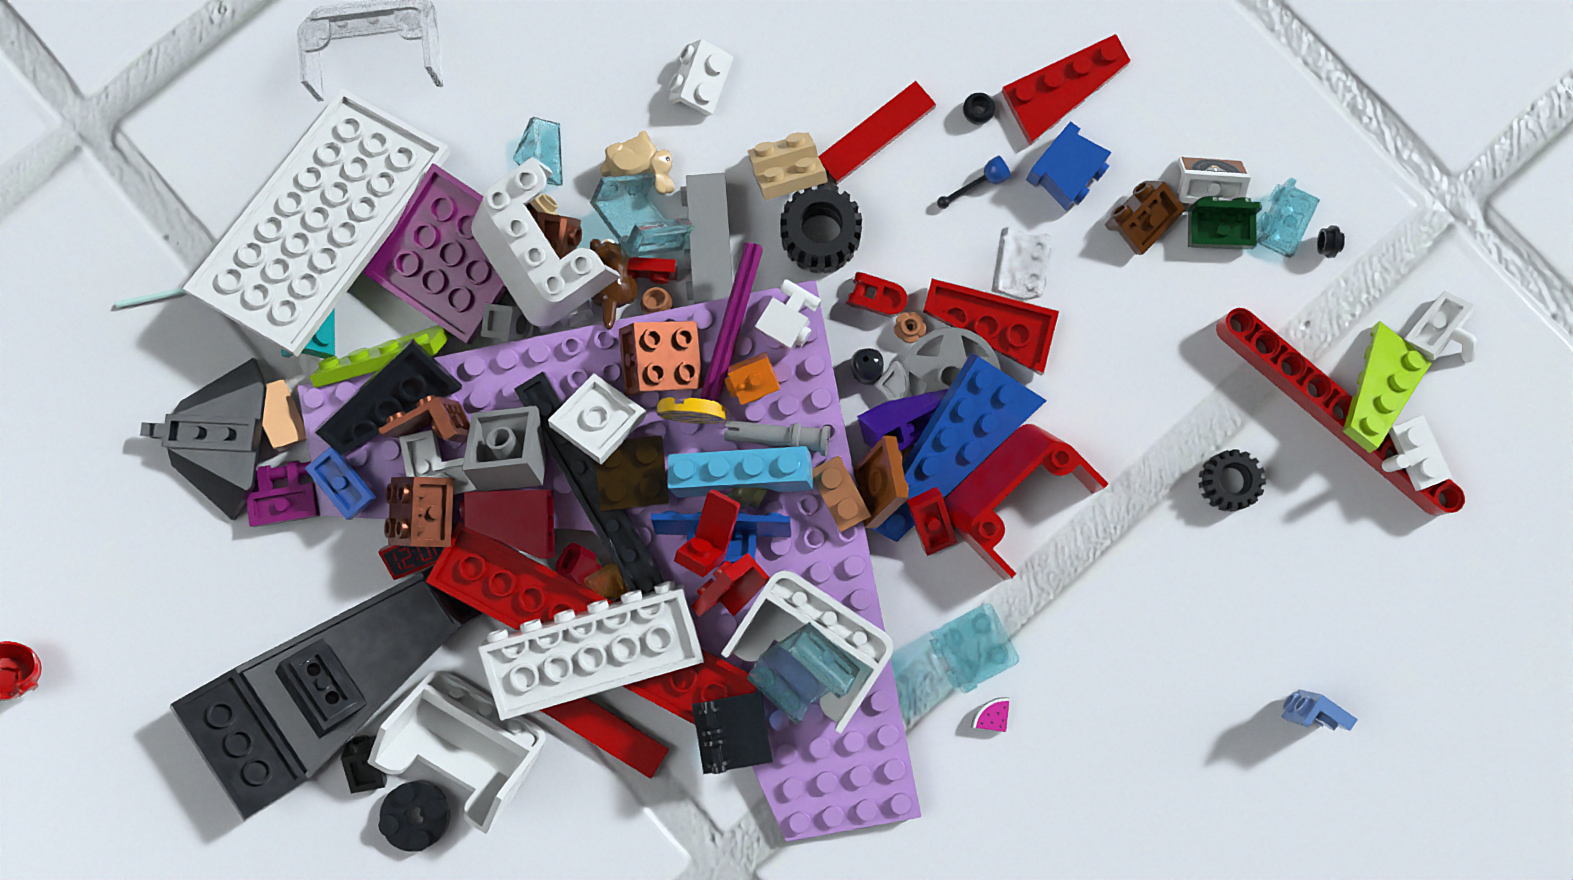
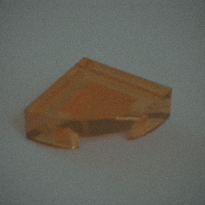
(607, 582)

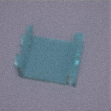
(634, 219)
(802, 671)

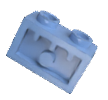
(1311, 707)

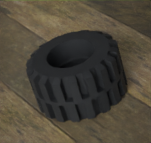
(826, 203)

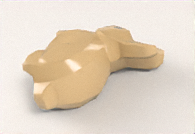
(639, 157)

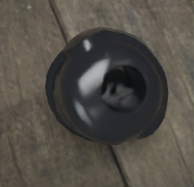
(867, 365)

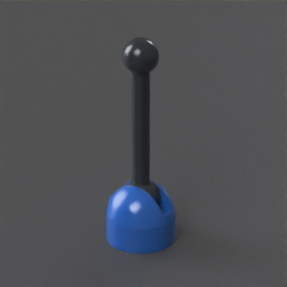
(995, 172)

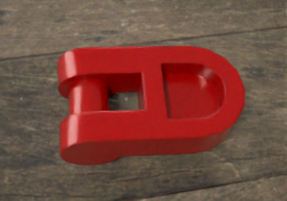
(889, 298)

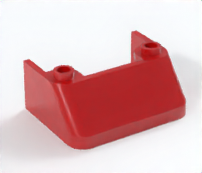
(973, 501)

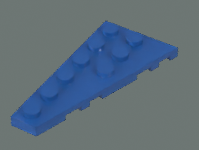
(964, 430)

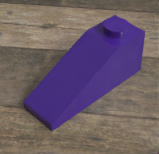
(900, 418)

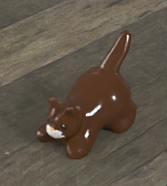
(621, 291)

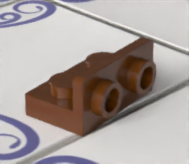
(1145, 215)

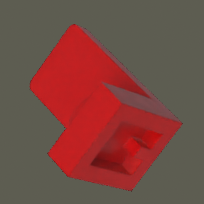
(712, 535)

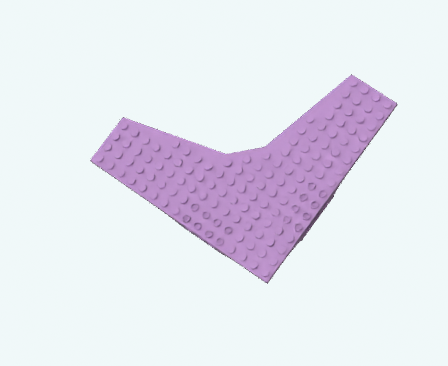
(817, 776)

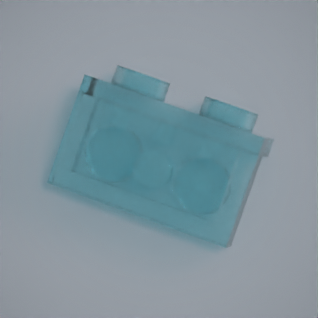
(1287, 219)

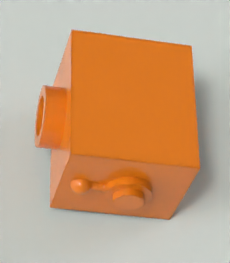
(752, 379)

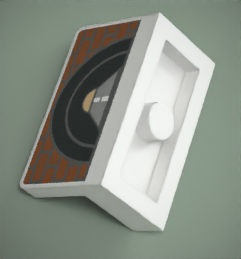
(1212, 177)

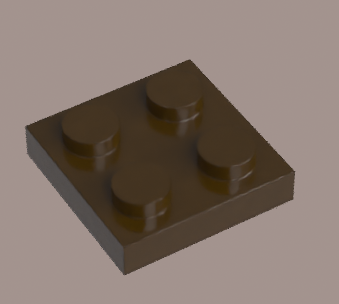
(633, 476)

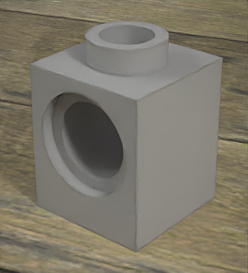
(505, 323)

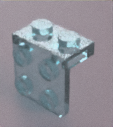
(973, 647)

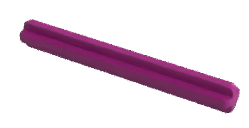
(732, 322)

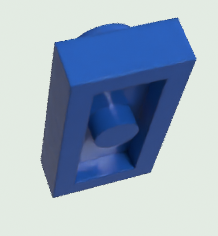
(340, 483)

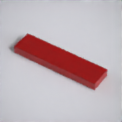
(876, 132)
(610, 734)

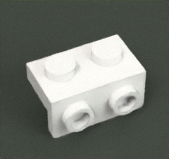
(700, 76)

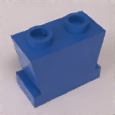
(1069, 166)

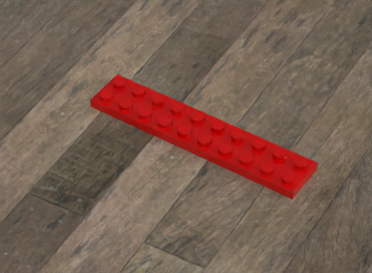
(522, 590)

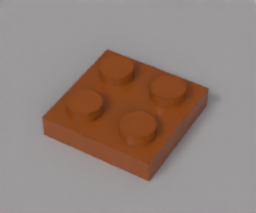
(881, 481)

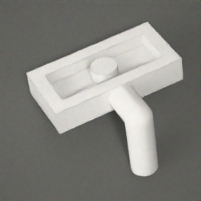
(1442, 324)
(1417, 454)

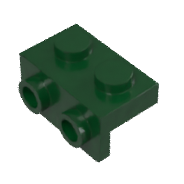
(1223, 223)

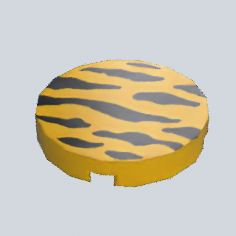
(692, 411)

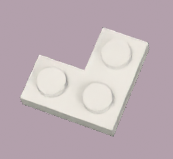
(423, 459)

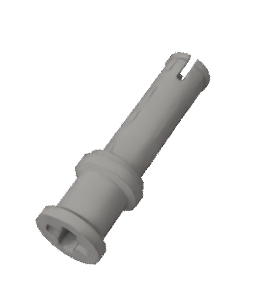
(793, 436)

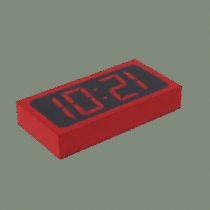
(407, 559)

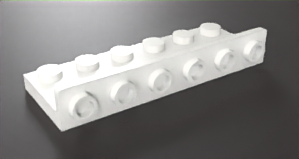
(590, 650)

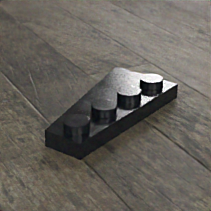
(392, 389)

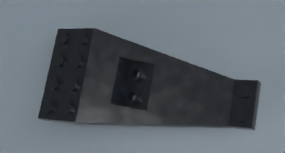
(269, 720)

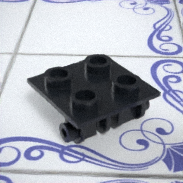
(732, 733)

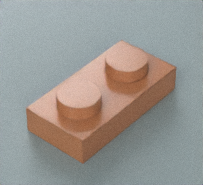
(840, 493)

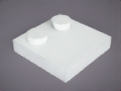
(597, 418)

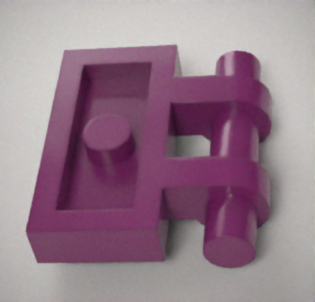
(285, 503)

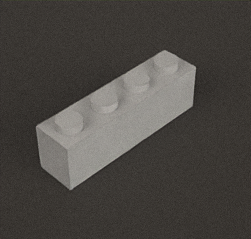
(709, 238)

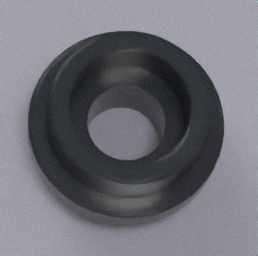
(982, 100)
(1330, 241)

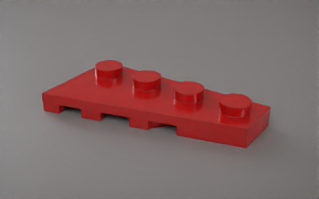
(1057, 89)
(1008, 325)

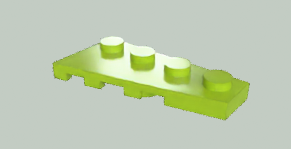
(372, 359)
(1384, 387)

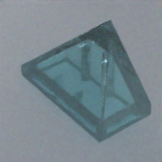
(543, 143)

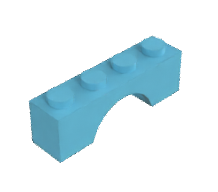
(769, 468)

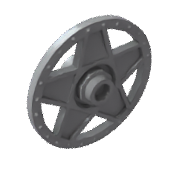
(942, 370)

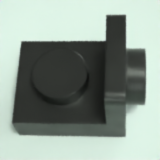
(359, 773)

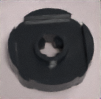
(395, 823)

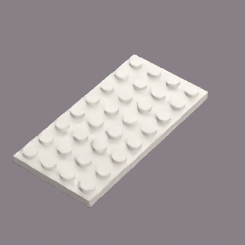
(316, 222)

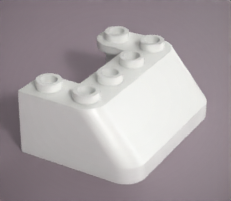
(523, 256)
(791, 603)
(463, 739)

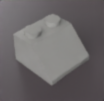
(505, 449)

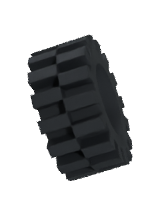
(1249, 471)

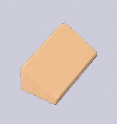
(282, 417)

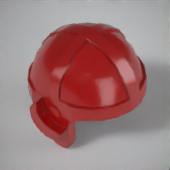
(18, 670)

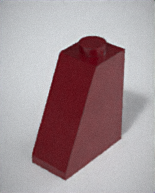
(514, 518)

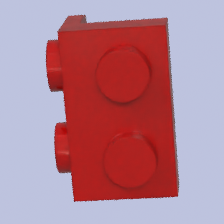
(733, 586)

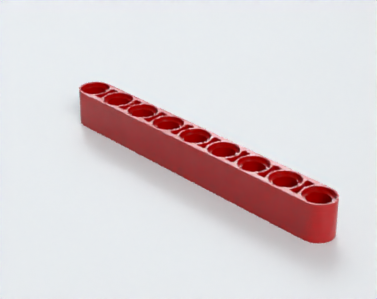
(1322, 405)

